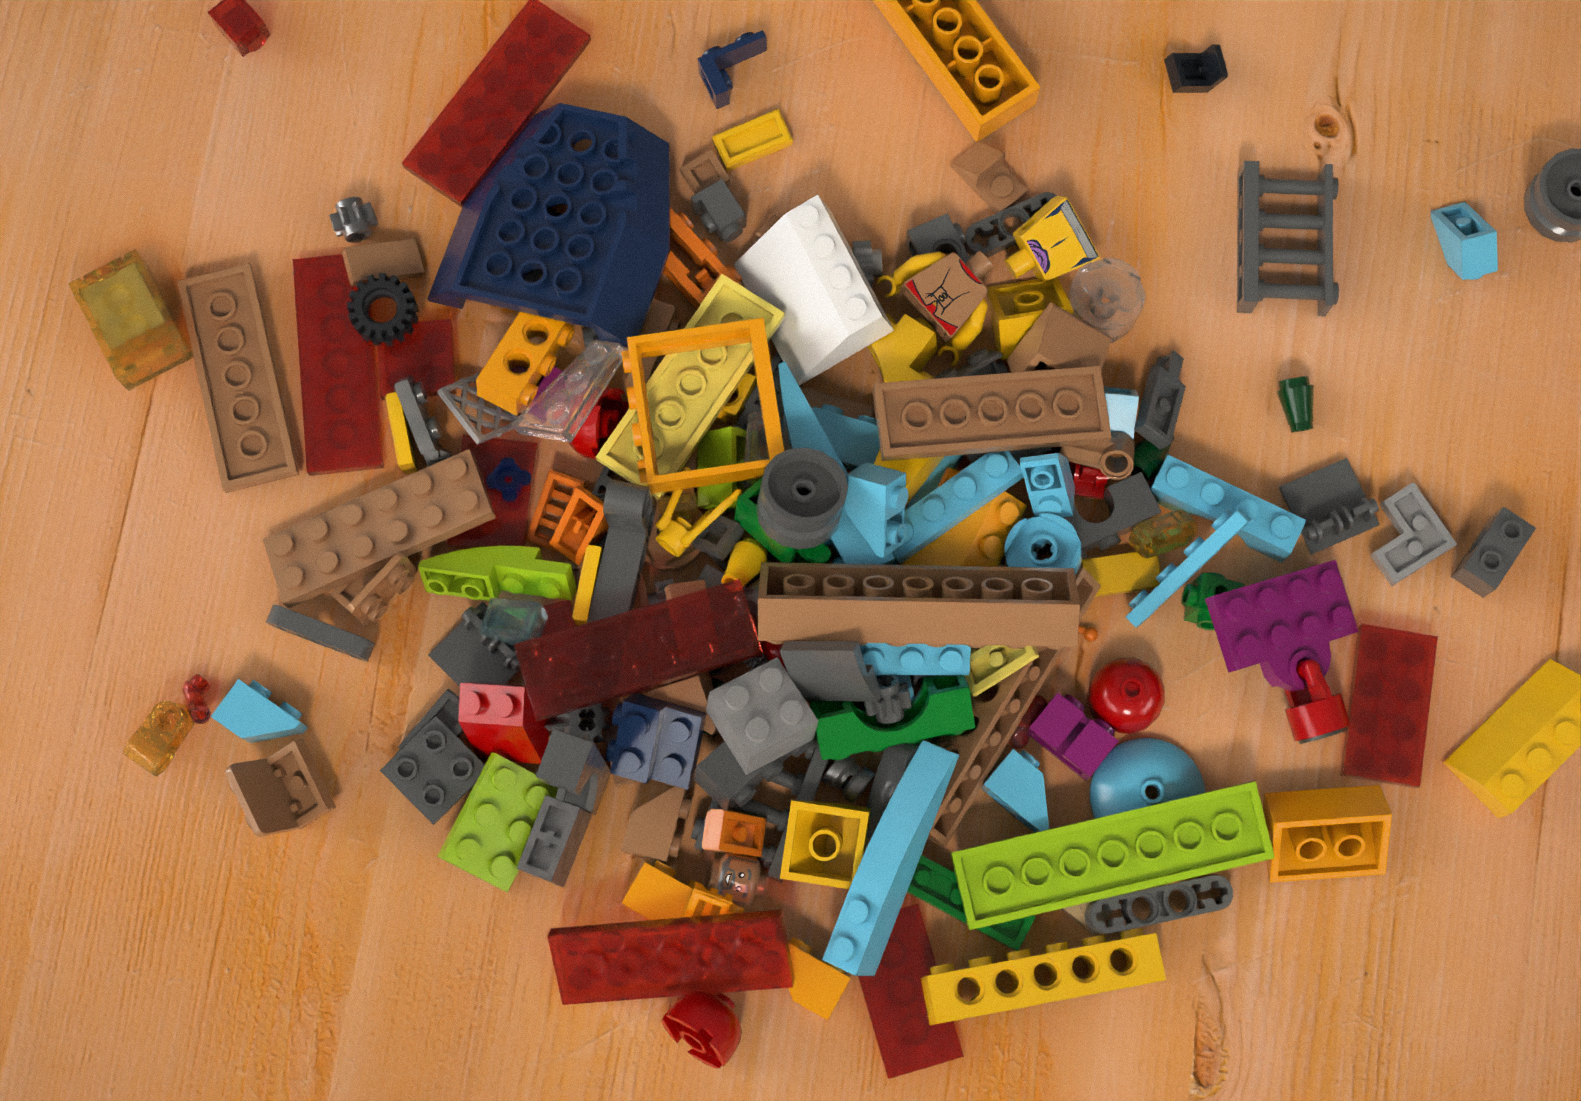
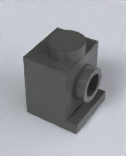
(719, 211)

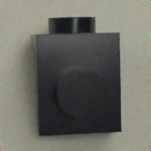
(1196, 70)

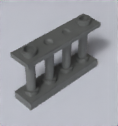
(1252, 254)
(802, 785)

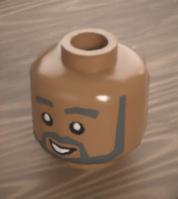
(739, 877)

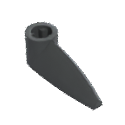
(888, 775)

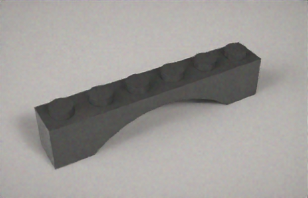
(575, 768)

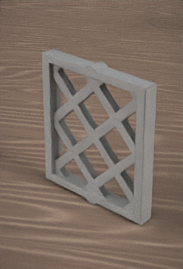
(475, 432)

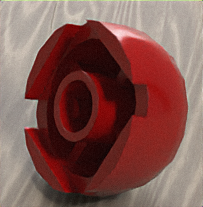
(600, 423)
(1126, 695)
(706, 1025)

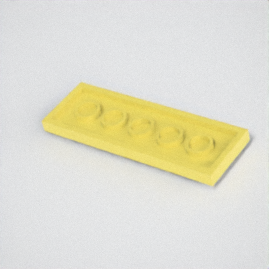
(691, 386)

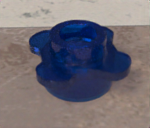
(508, 468)

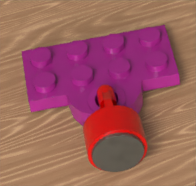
(1288, 631)

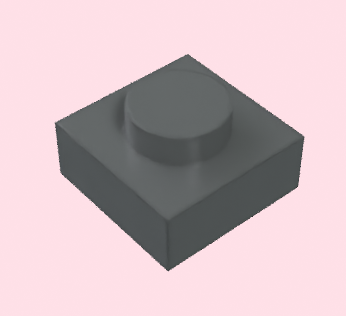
(719, 537)

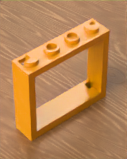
(695, 339)

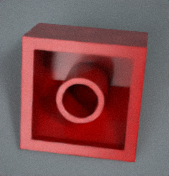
(501, 721)

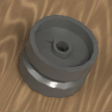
(1555, 198)
(801, 498)

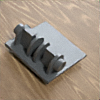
(1330, 505)
(473, 657)
(434, 770)

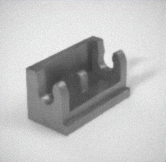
(554, 841)

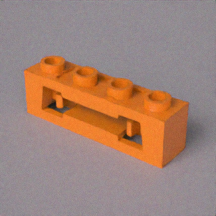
(702, 254)

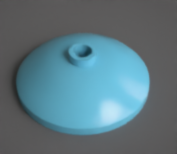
(1140, 763)

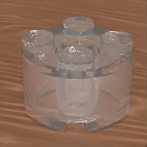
(1112, 280)

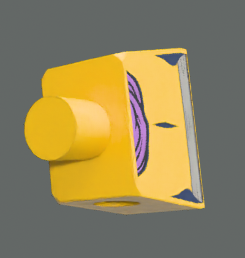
(1051, 242)

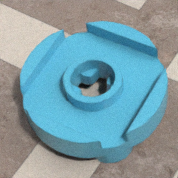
(1037, 532)

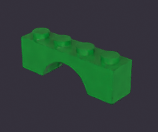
(937, 710)

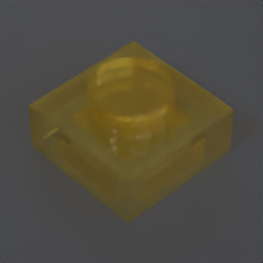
(686, 507)

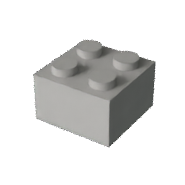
(761, 715)

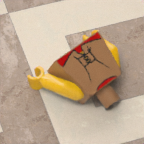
(945, 294)

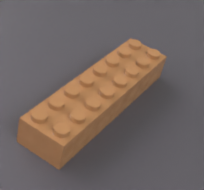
(918, 605)

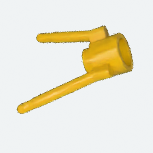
(679, 534)

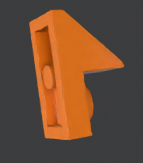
(733, 833)

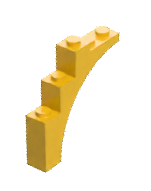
(901, 358)

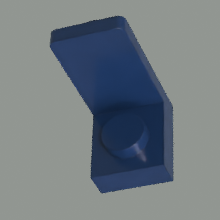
(717, 59)

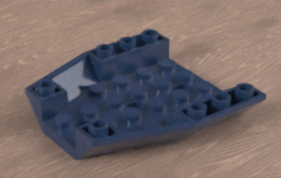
(597, 256)

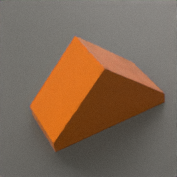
(580, 525)

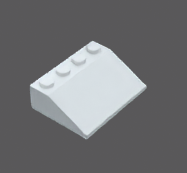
(819, 285)

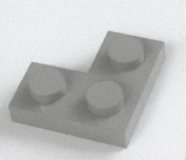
(1420, 538)

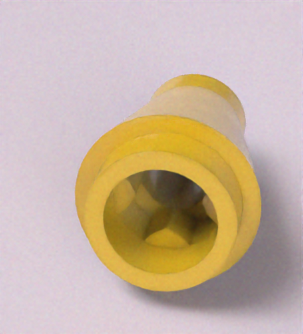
(745, 561)

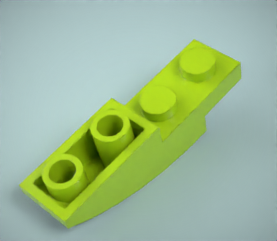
(487, 571)

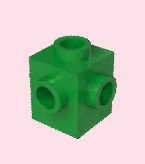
(1195, 593)

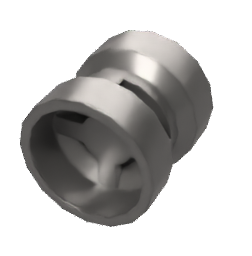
(838, 777)

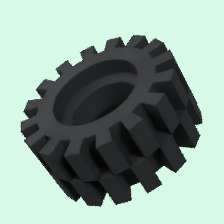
(373, 290)

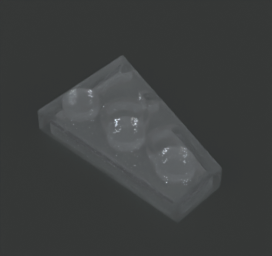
(572, 395)

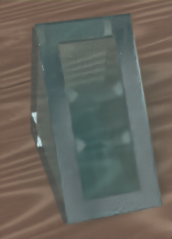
(513, 620)

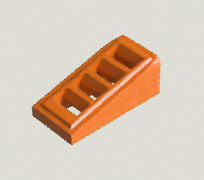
(548, 492)

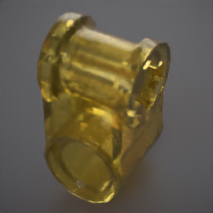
(156, 740)

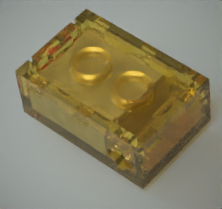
(131, 320)

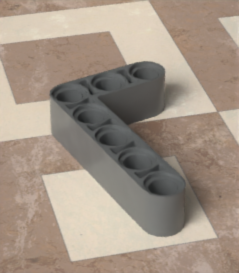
(630, 520)

